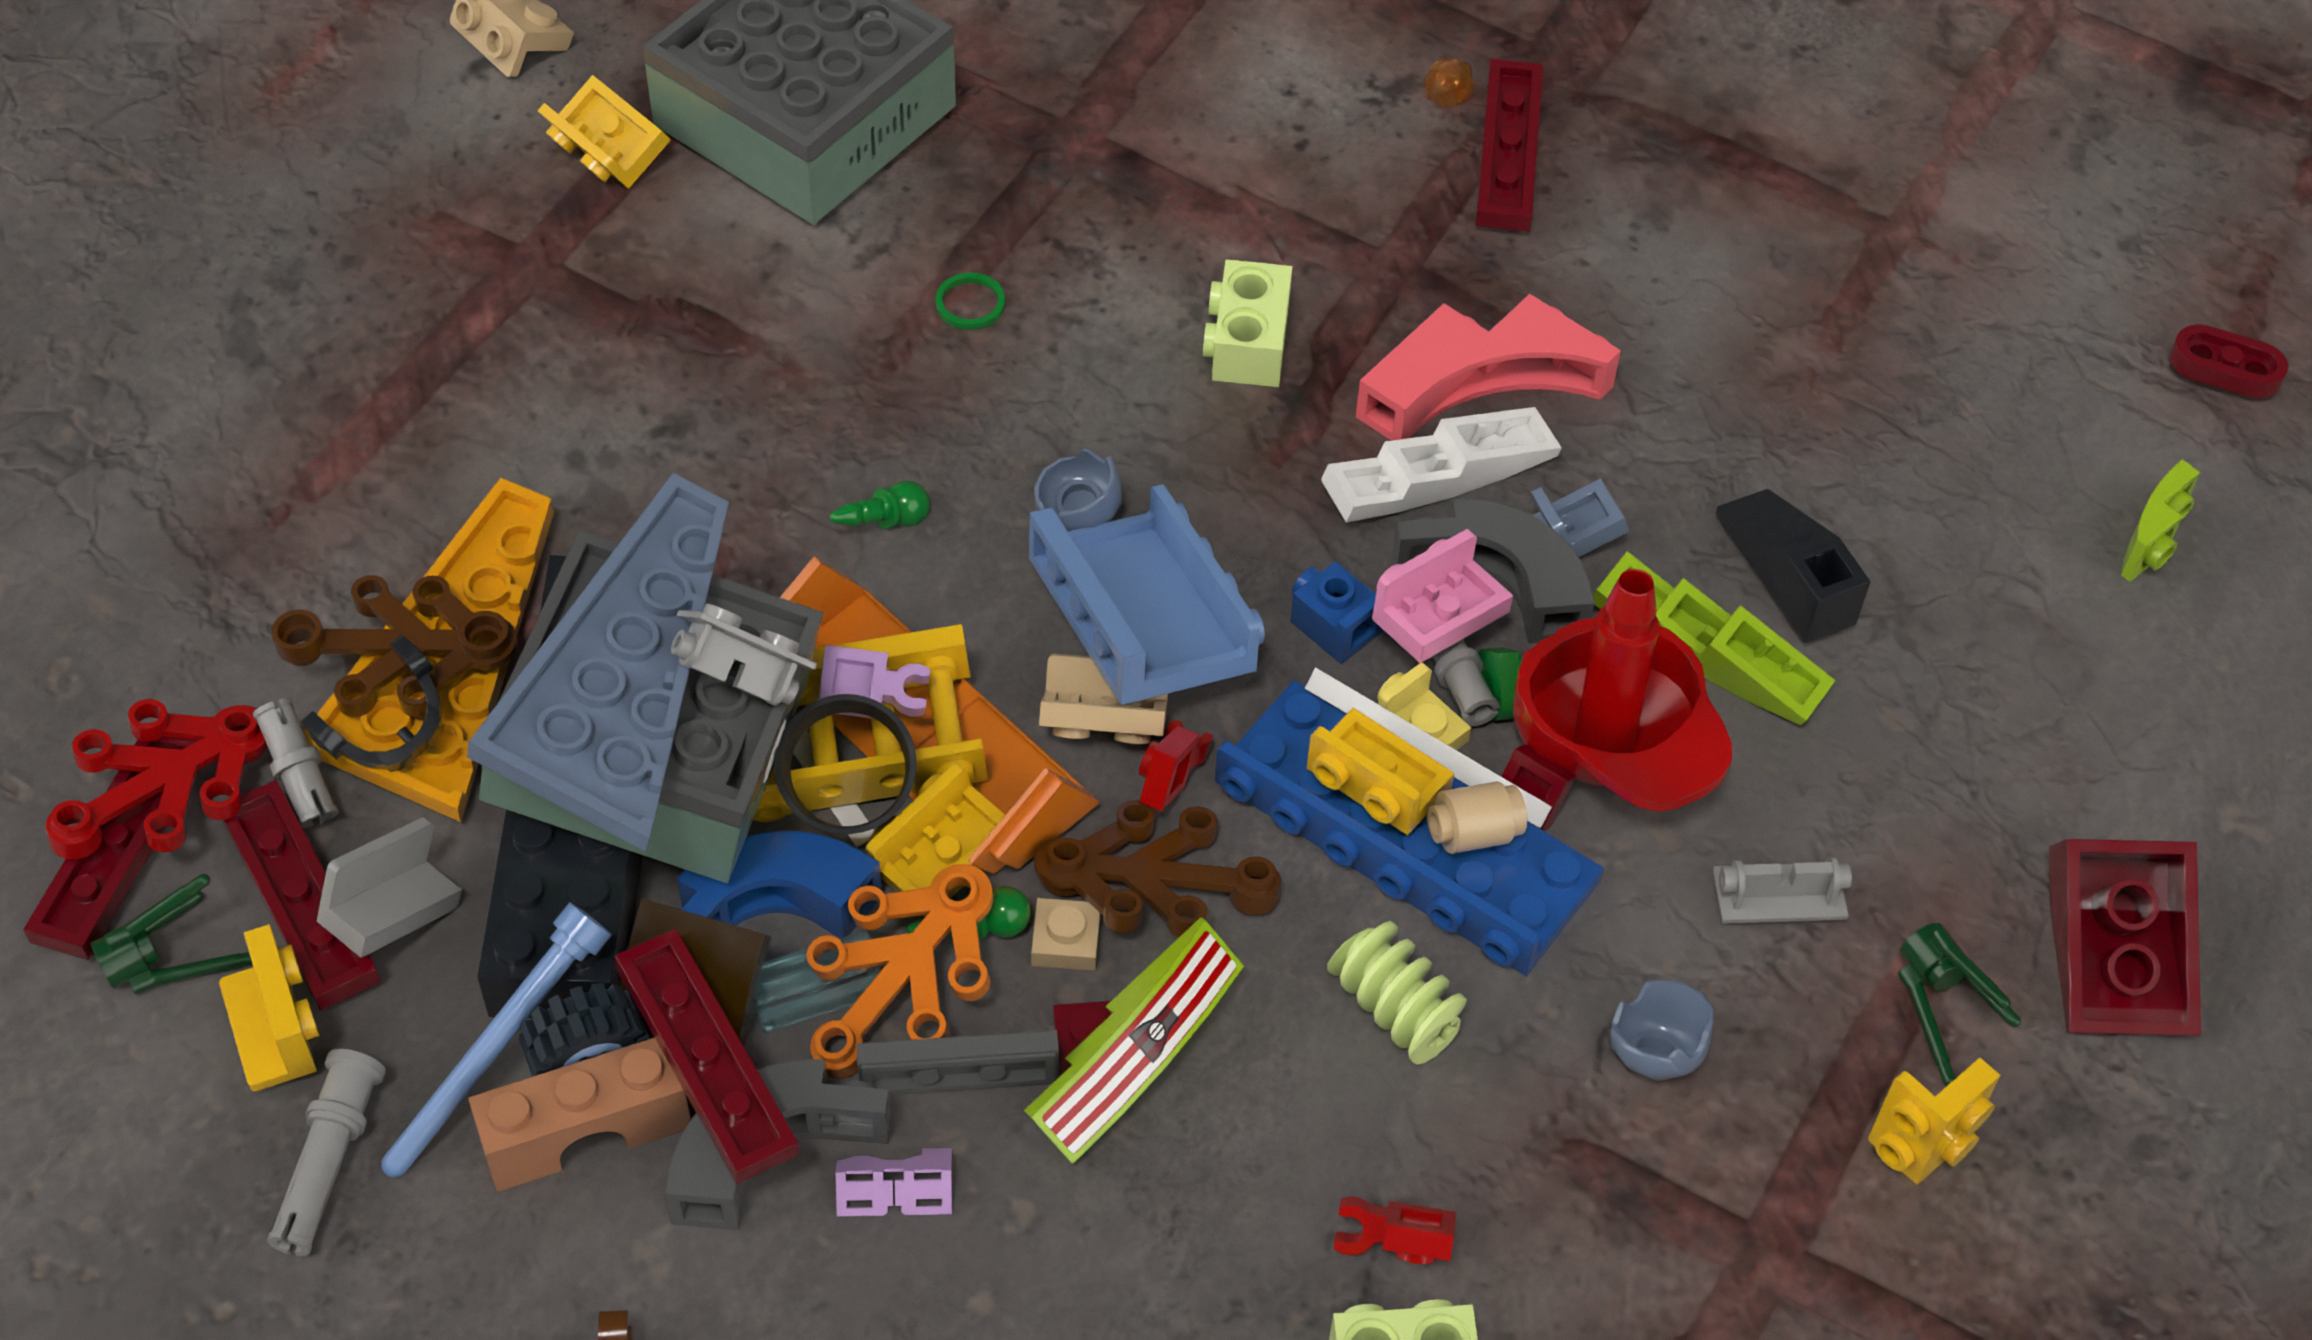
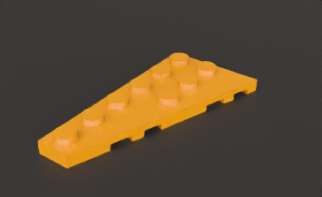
(487, 569)

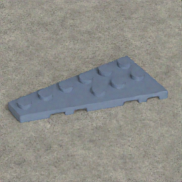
(603, 691)

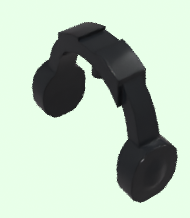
(414, 746)

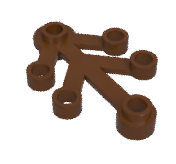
(460, 645)
(1080, 867)

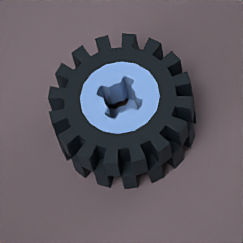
(581, 1027)

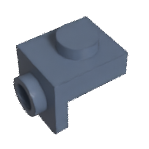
(1583, 517)

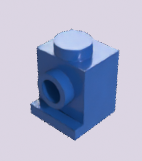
(1334, 610)

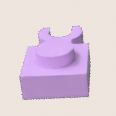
(866, 675)

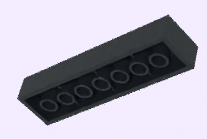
(534, 881)

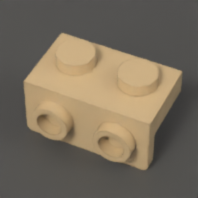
(509, 29)
(1082, 701)

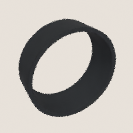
(818, 710)

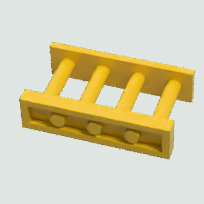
(882, 776)

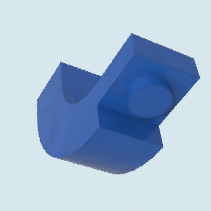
(787, 875)

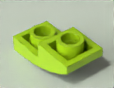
(2153, 536)

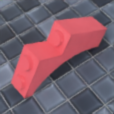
(1457, 360)

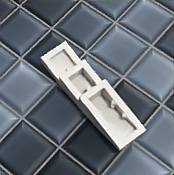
(1437, 467)

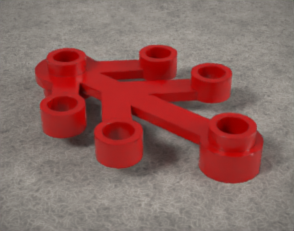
(160, 770)

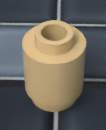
(1477, 817)

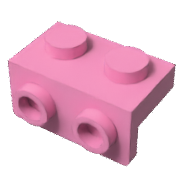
(1438, 597)

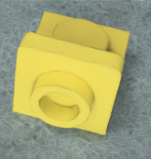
(1412, 700)

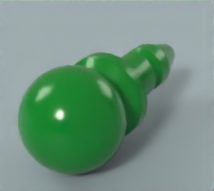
(901, 504)
(1006, 917)

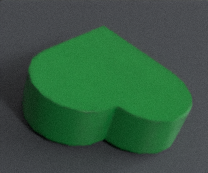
(1500, 674)

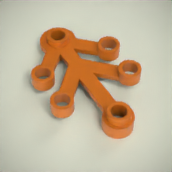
(905, 958)

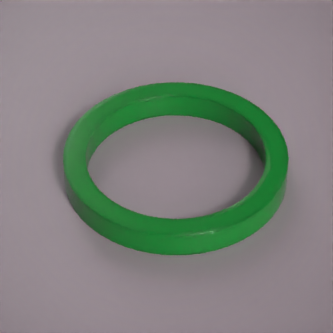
(970, 324)

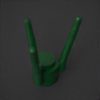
(130, 950)
(1940, 962)

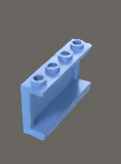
(1147, 599)

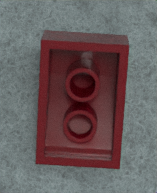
(2127, 935)

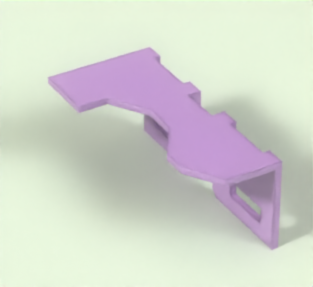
(906, 1189)

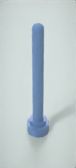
(573, 939)

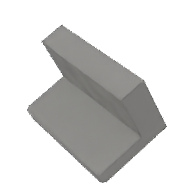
(385, 890)

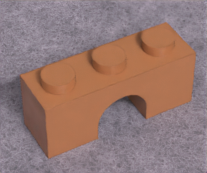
(537, 1118)

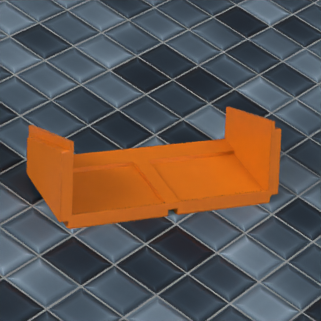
(1023, 779)

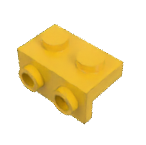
(608, 131)
(1377, 770)
(933, 831)
(264, 1014)
(1924, 1130)

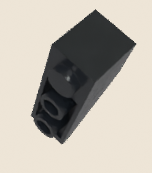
(1798, 563)

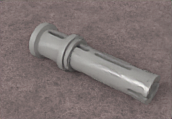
(333, 1123)

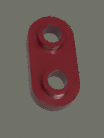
(2228, 361)

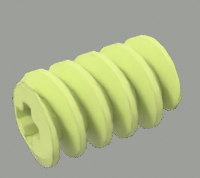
(1398, 991)

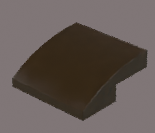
(723, 952)

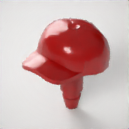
(1624, 704)

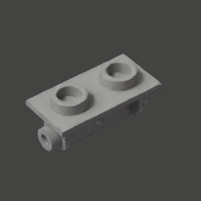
(717, 642)
(1782, 891)

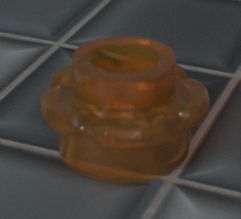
(1449, 82)

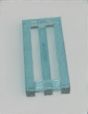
(793, 975)

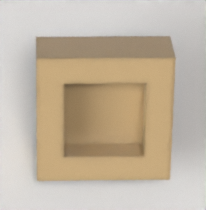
(1065, 934)

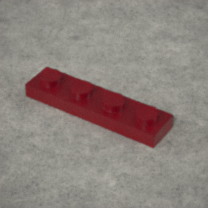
(1509, 145)
(93, 887)
(292, 888)
(707, 1056)

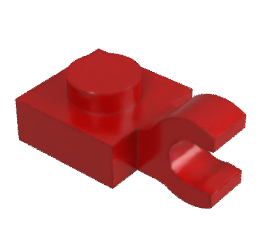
(1169, 763)
(1409, 1230)

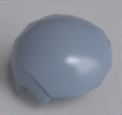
(1080, 490)
(1663, 1030)

